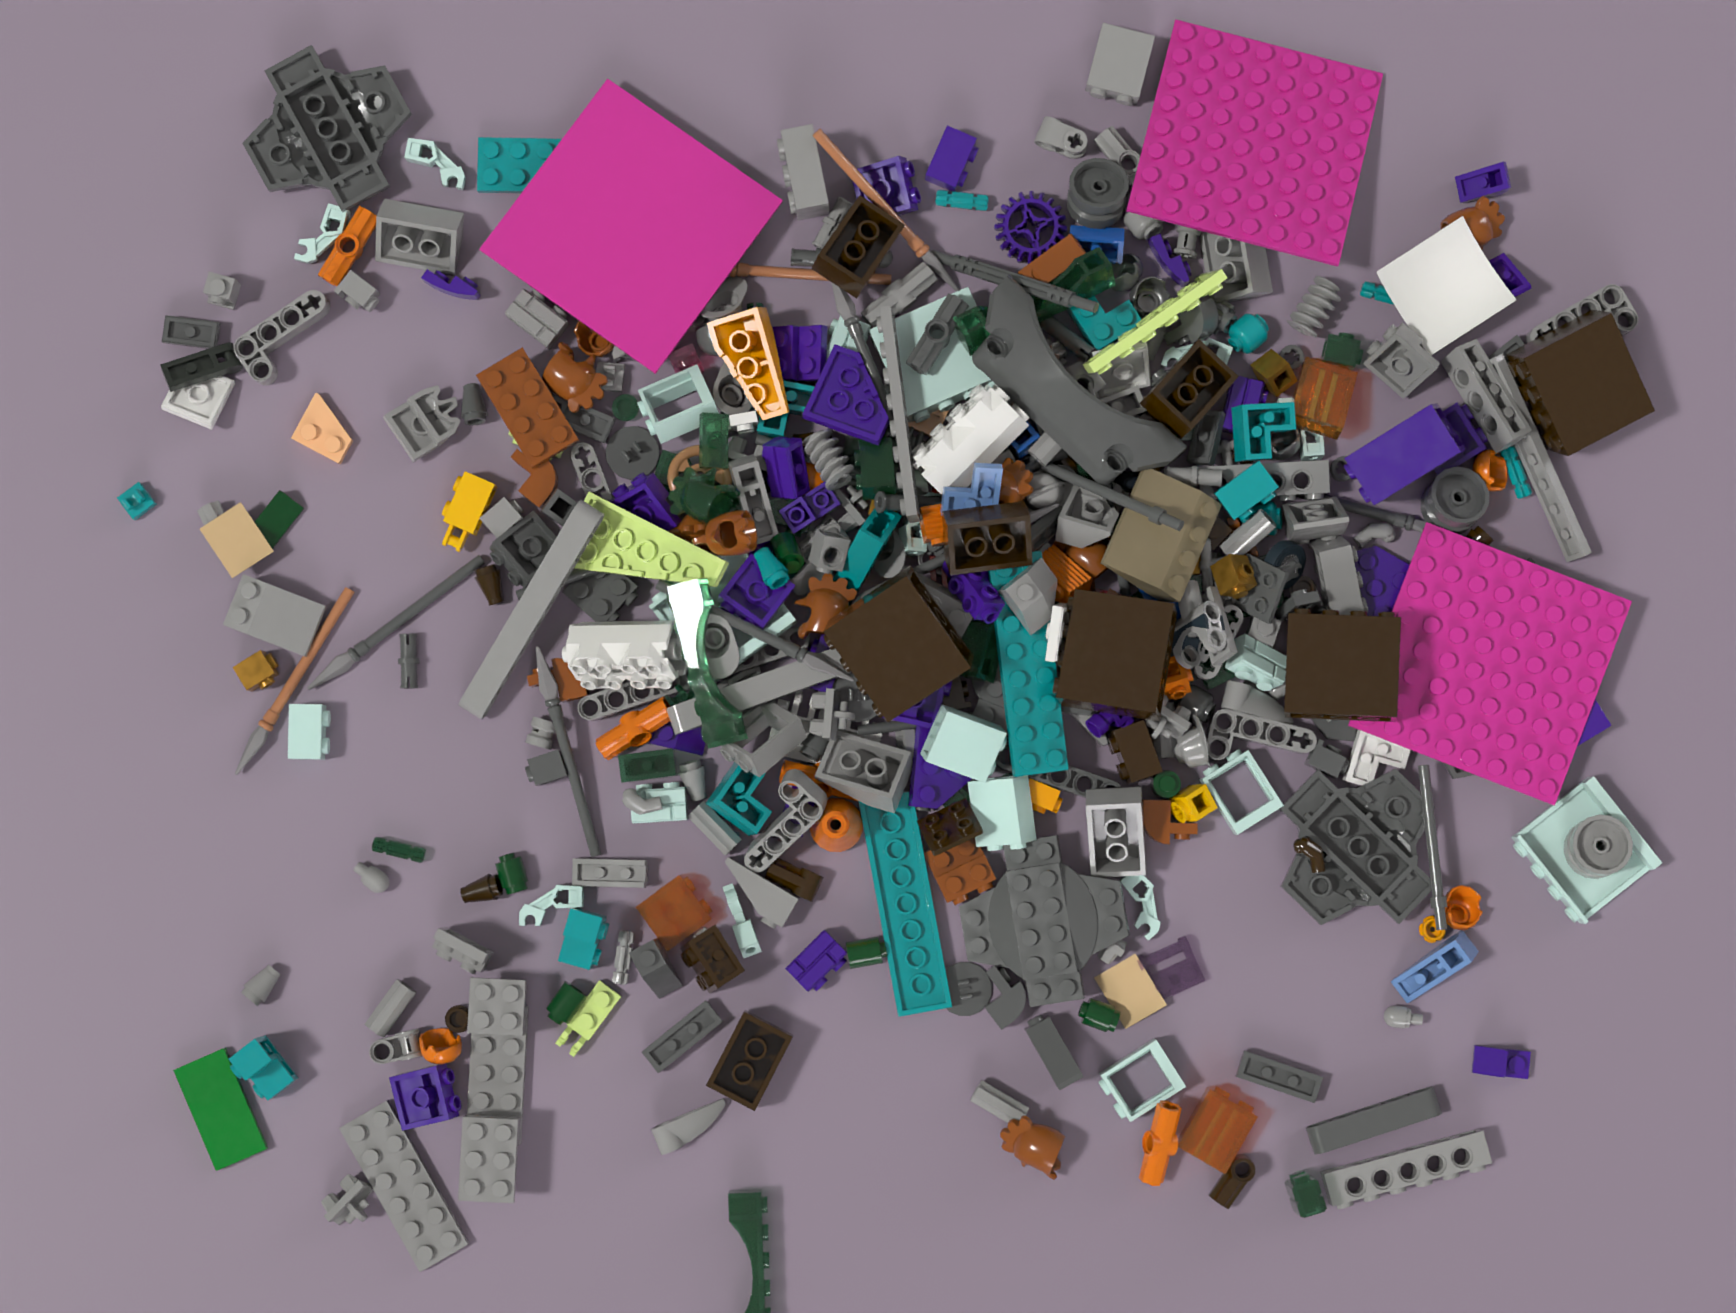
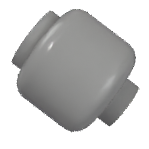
(1142, 226)

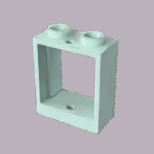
(671, 389)
(1257, 814)
(1165, 1065)

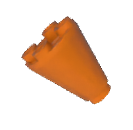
(850, 828)

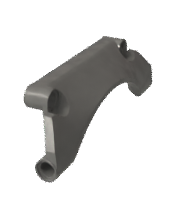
(1081, 424)

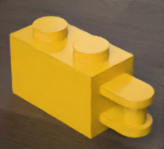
(469, 503)

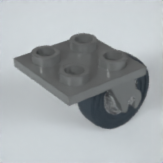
(1273, 574)

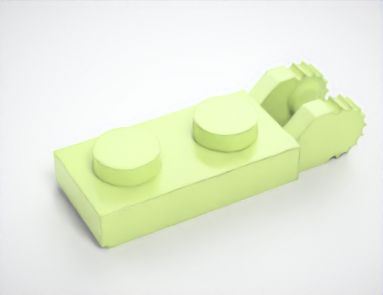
(590, 1015)

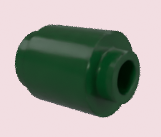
(511, 873)
(1099, 1015)

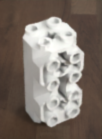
(974, 435)
(620, 650)

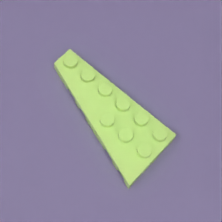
(1163, 315)
(640, 549)

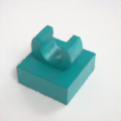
(136, 501)

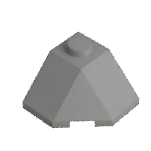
(1085, 519)
(1031, 595)

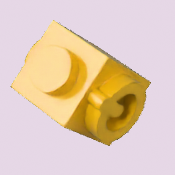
(1192, 803)

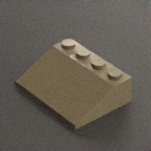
(1157, 555)

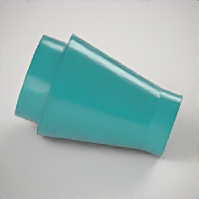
(771, 569)

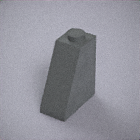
(656, 968)
(1053, 1051)

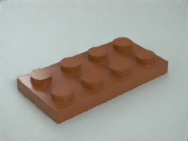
(527, 408)

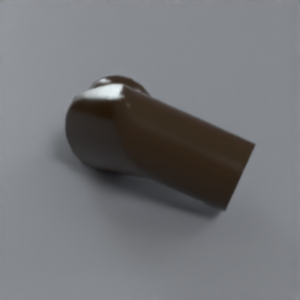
(1313, 851)

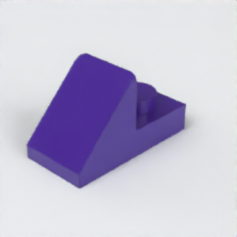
(1483, 182)
(1510, 275)
(688, 741)
(1501, 1062)

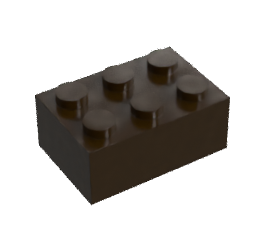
(858, 246)
(1189, 389)
(987, 538)
(749, 1060)

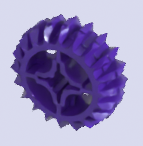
(1019, 232)

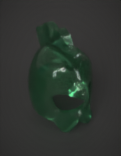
(700, 497)

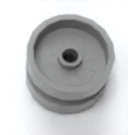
(1611, 837)

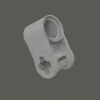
(1057, 137)
(398, 1047)

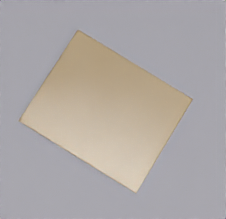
(236, 540)
(1130, 991)

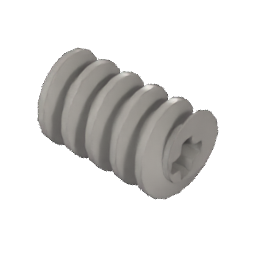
(1314, 306)
(827, 459)

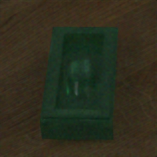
(713, 441)

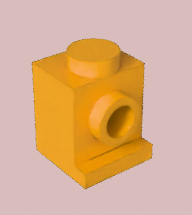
(1044, 797)

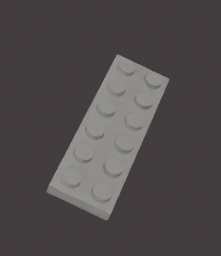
(404, 1186)

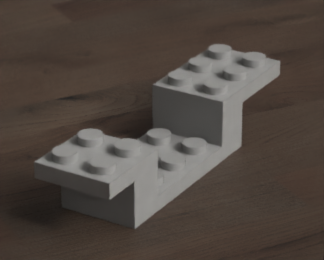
(494, 1090)

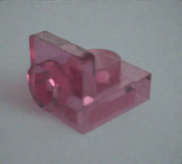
(685, 358)

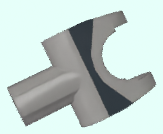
(1196, 626)

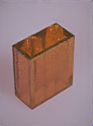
(1323, 397)
(1217, 1129)

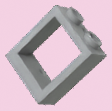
(757, 720)

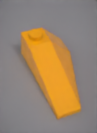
(751, 354)

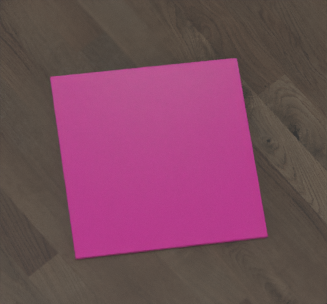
(1255, 143)
(631, 226)
(1497, 662)

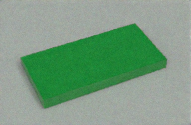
(220, 1109)

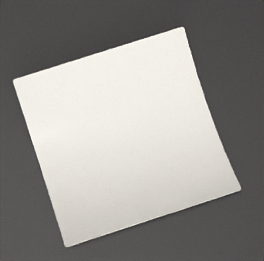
(1445, 286)

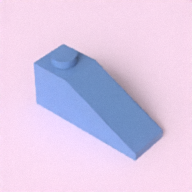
(1435, 966)

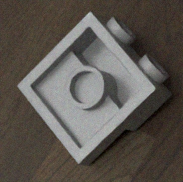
(1400, 360)
(454, 945)

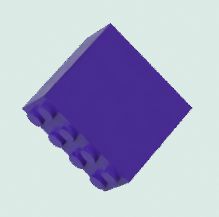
(1404, 454)

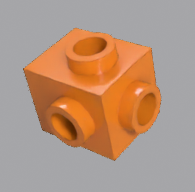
(1177, 680)

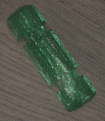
(398, 849)

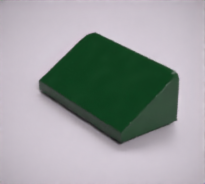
(278, 517)

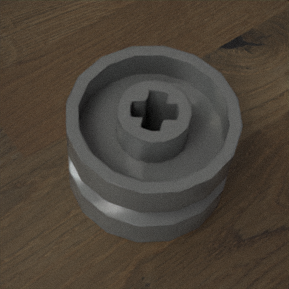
(1097, 193)
(1455, 500)

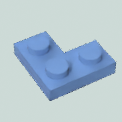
(983, 490)

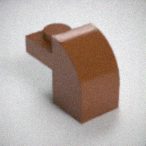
(541, 481)
(568, 687)
(1157, 822)

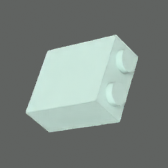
(964, 743)
(1003, 812)

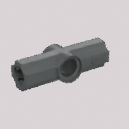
(928, 348)

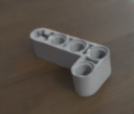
(1595, 301)
(284, 333)
(1261, 735)
(782, 826)

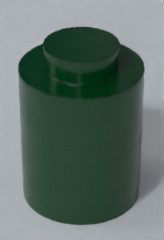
(787, 551)
(1165, 784)
(865, 952)
(565, 1003)

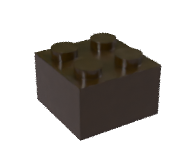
(1134, 752)

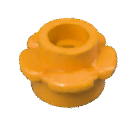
(1424, 930)

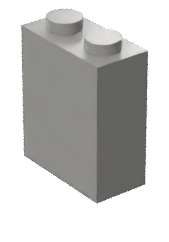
(1119, 64)

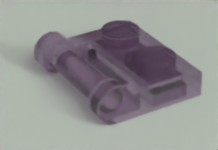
(1176, 976)

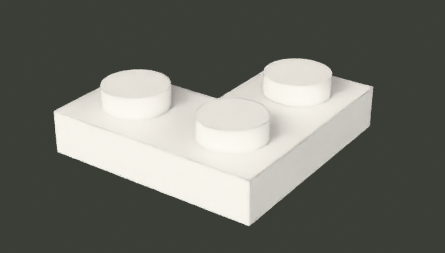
(743, 422)
(1367, 754)

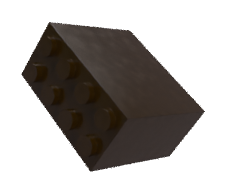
(1580, 382)
(898, 644)
(1115, 654)
(1342, 666)

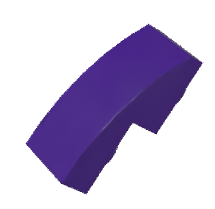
(1174, 267)
(458, 288)
(809, 507)

